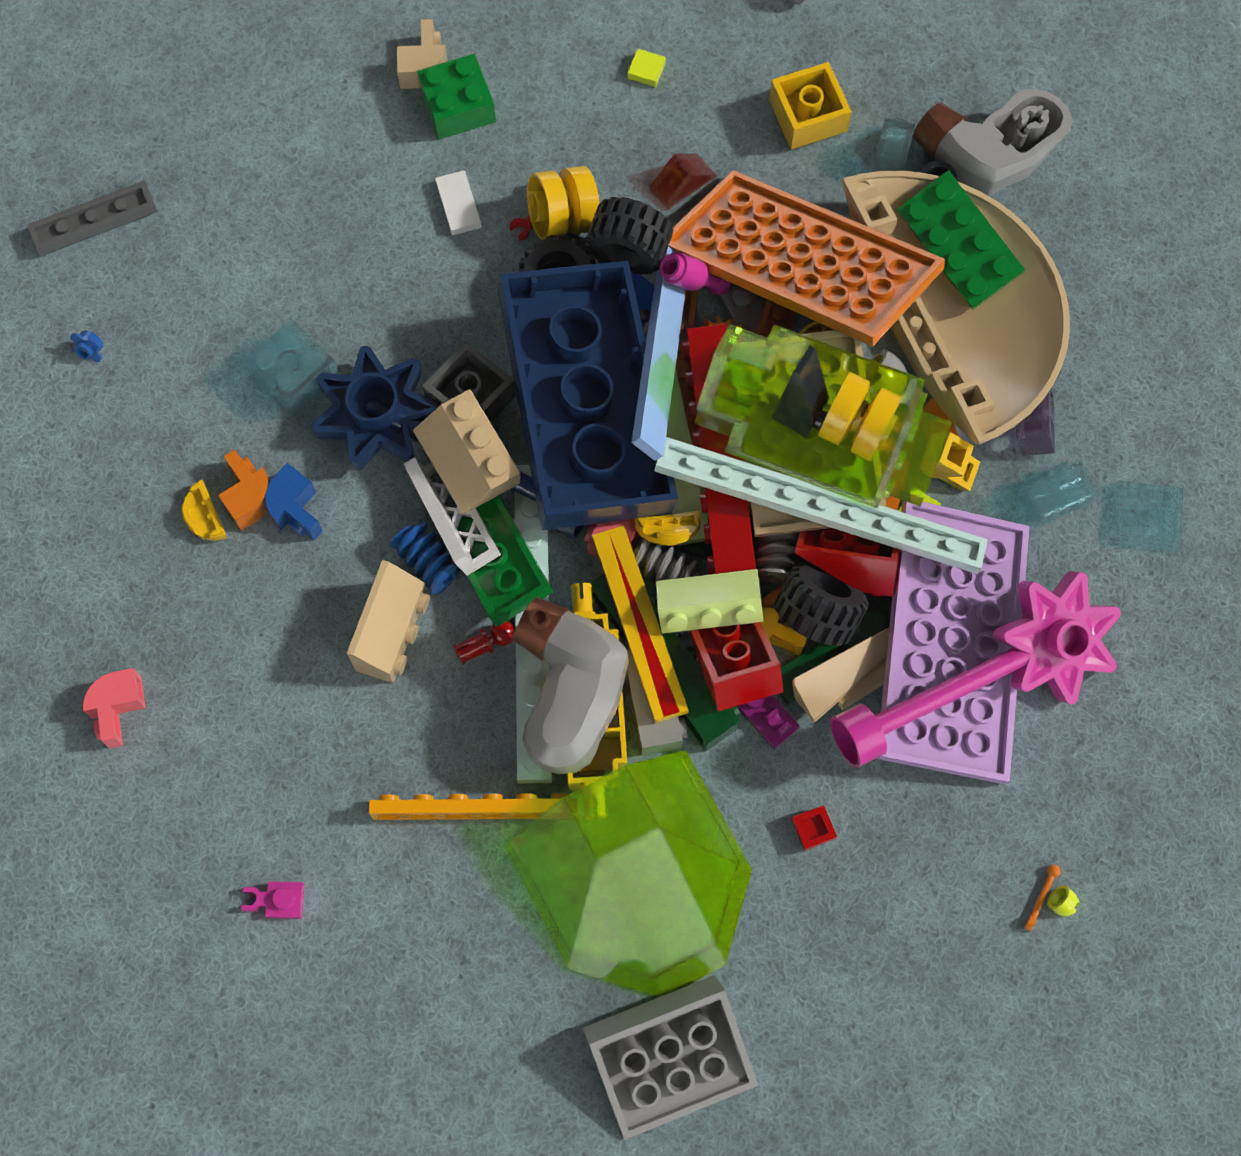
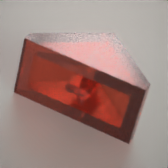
(681, 178)

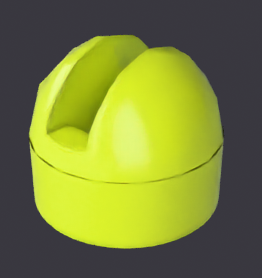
(1063, 901)

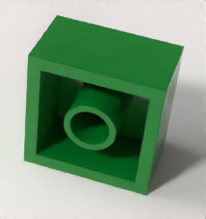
(456, 96)

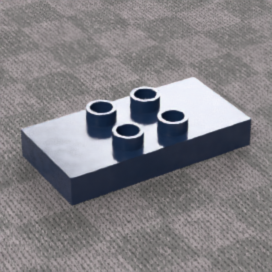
(577, 387)

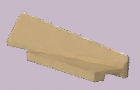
(843, 677)

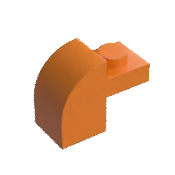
(246, 498)

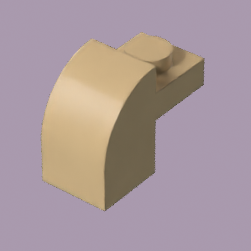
(415, 58)

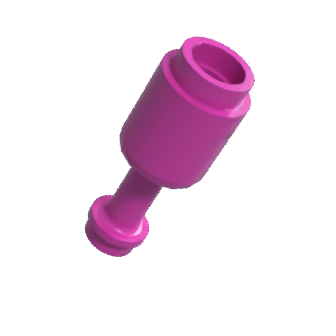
(690, 274)

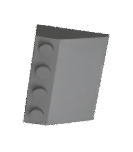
(670, 1056)

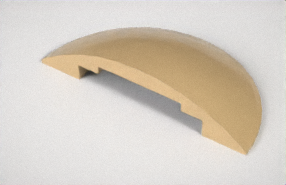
(985, 362)

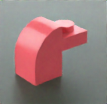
(109, 697)

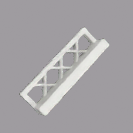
(448, 526)

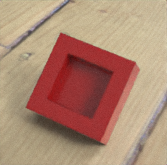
(814, 828)

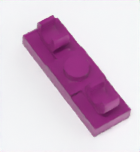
(770, 720)

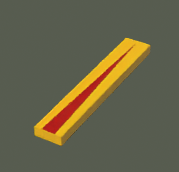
(640, 624)

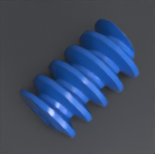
(425, 557)

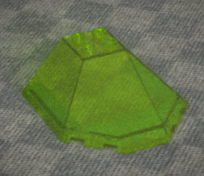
(637, 876)

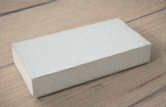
(458, 202)

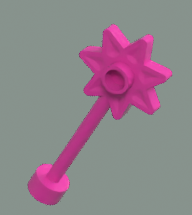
(1049, 644)

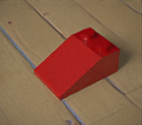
(851, 559)
(737, 663)

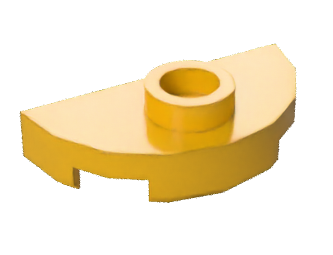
(201, 514)
(670, 528)

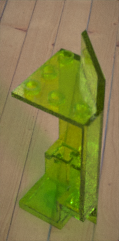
(747, 386)

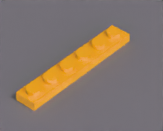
(460, 807)

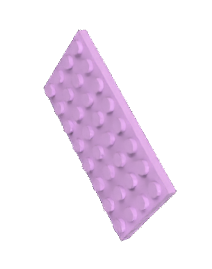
(944, 627)

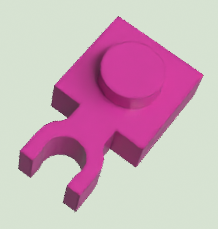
(281, 900)

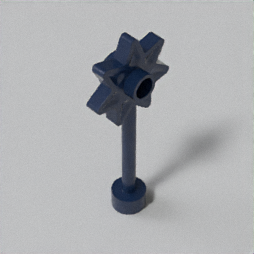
(381, 411)

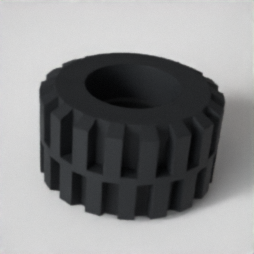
(629, 232)
(555, 255)
(820, 605)

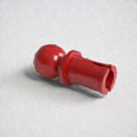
(483, 642)

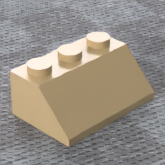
(467, 452)
(388, 623)

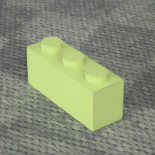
(709, 601)

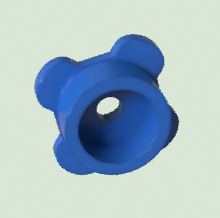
(87, 345)

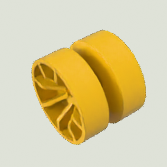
(562, 201)
(869, 422)

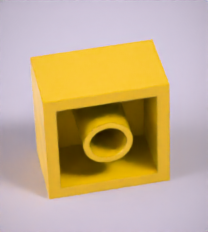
(809, 105)

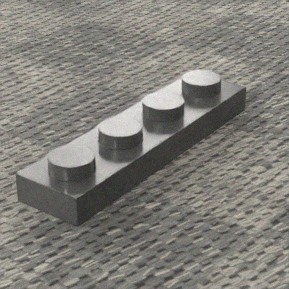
(92, 218)

